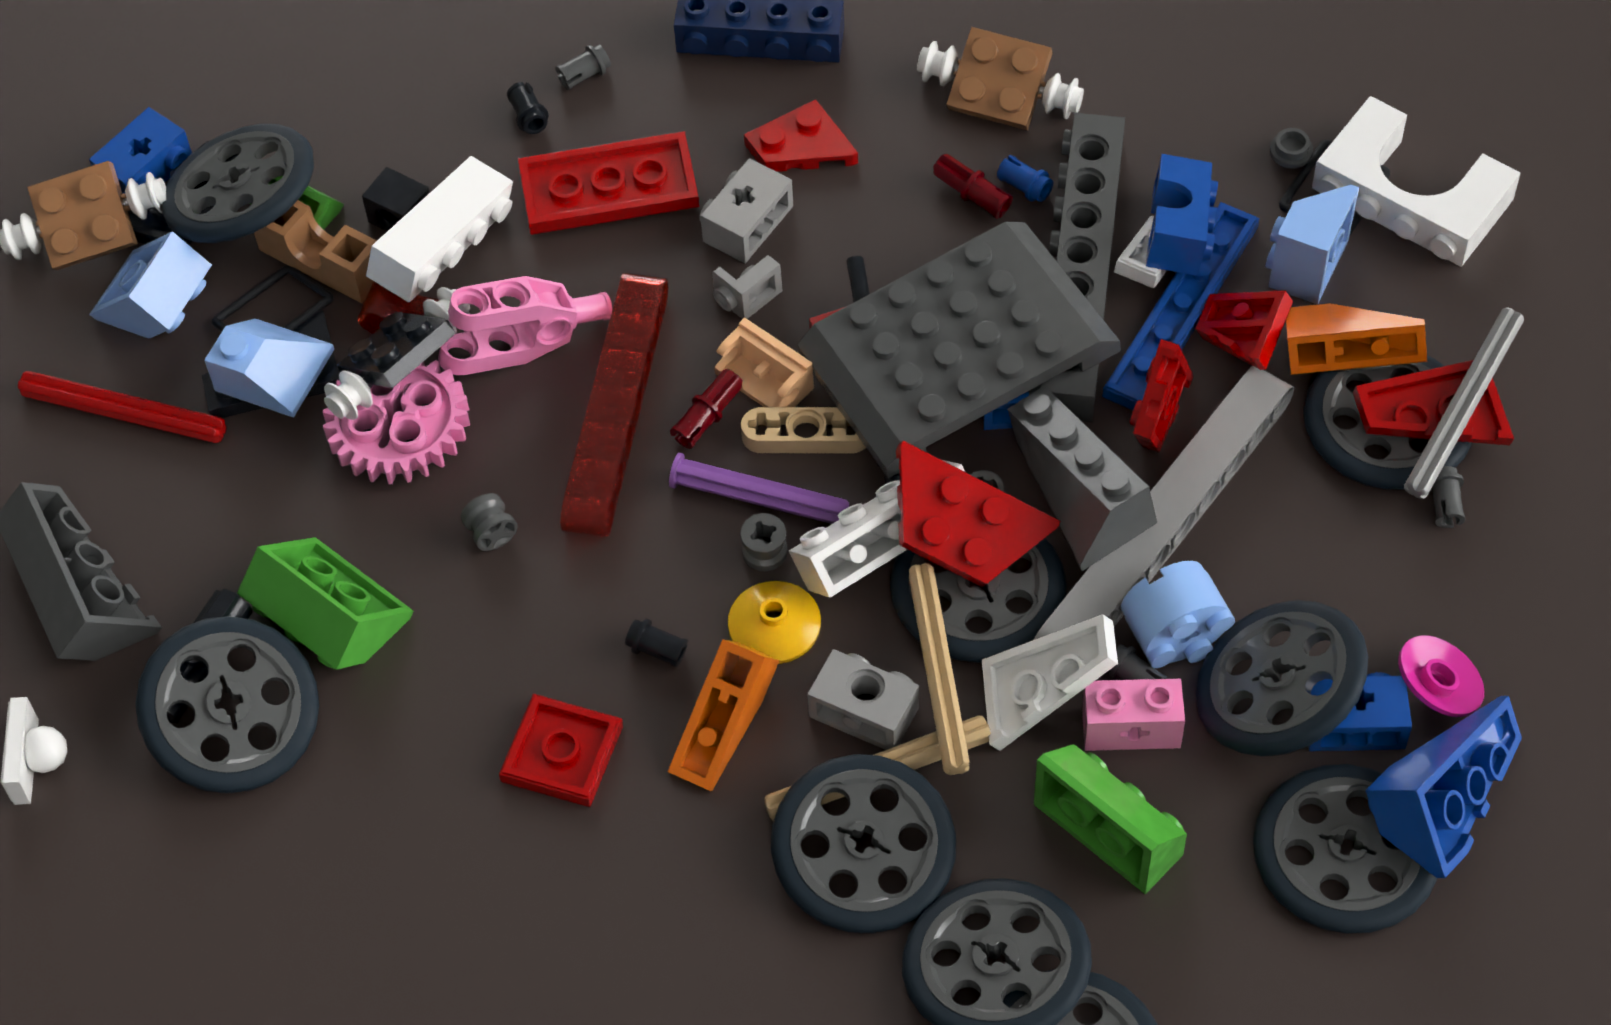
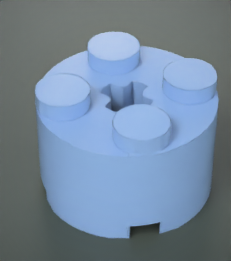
(1177, 614)

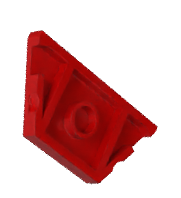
(1160, 405)
(962, 519)

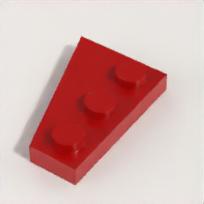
(1416, 402)

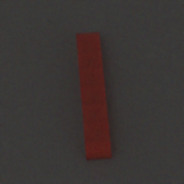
(614, 405)

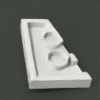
(1044, 674)

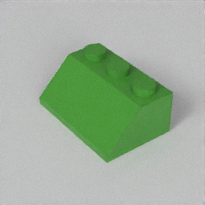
(322, 601)
(1108, 815)

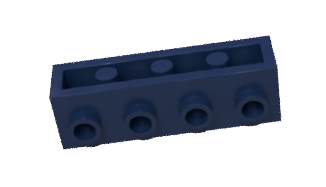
(760, 30)

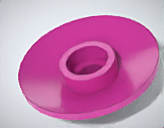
(1441, 676)

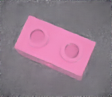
(1133, 714)

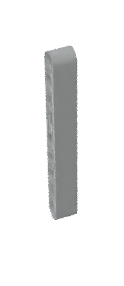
(1179, 498)

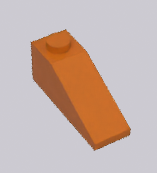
(1351, 338)
(722, 713)

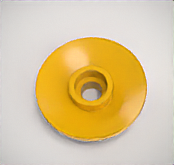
(779, 637)

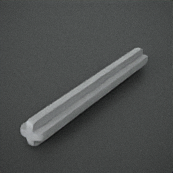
(1463, 403)

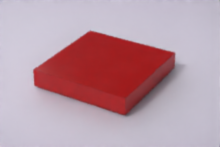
(561, 750)

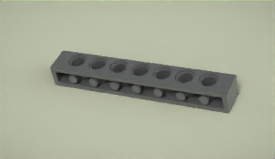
(1086, 233)

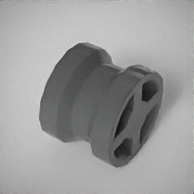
(489, 522)
(759, 553)

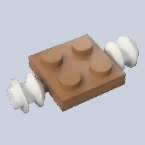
(999, 78)
(82, 215)

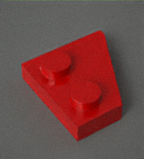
(800, 140)

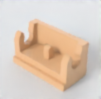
(769, 369)

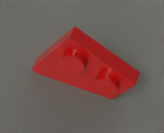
(1245, 323)

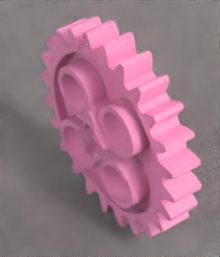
(431, 426)

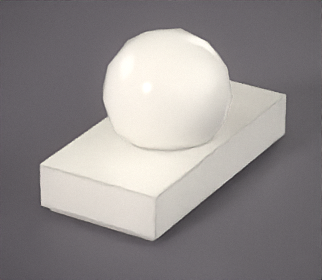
(28, 750)

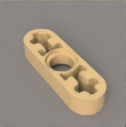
(791, 443)

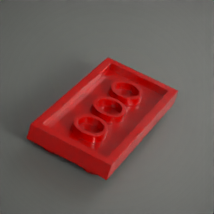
(608, 182)

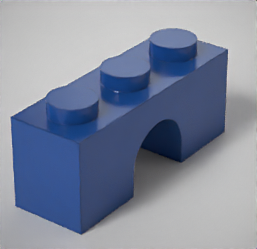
(1183, 215)

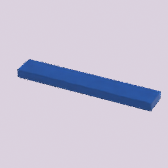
(1181, 305)

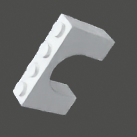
(1443, 223)

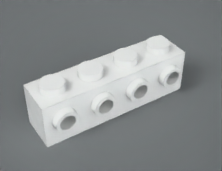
(440, 229)
(853, 545)

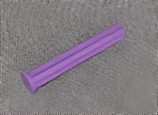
(755, 490)

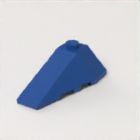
(1440, 789)

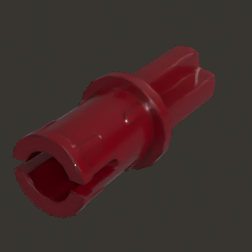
(972, 185)
(706, 408)

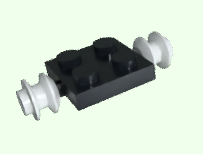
(390, 354)

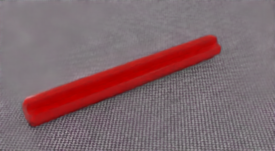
(122, 406)

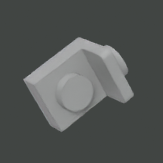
(751, 290)

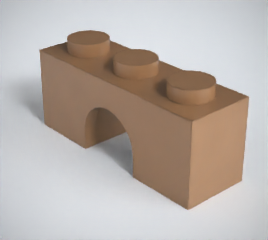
(304, 245)

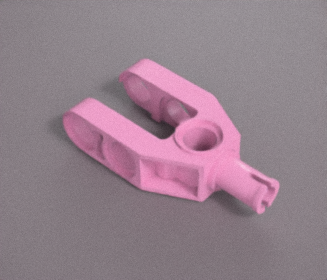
(532, 329)

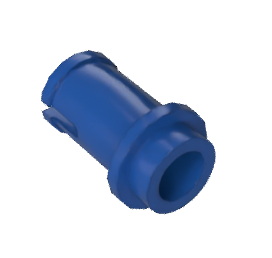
(1026, 179)

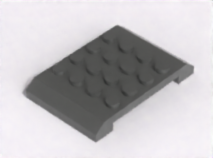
(954, 341)

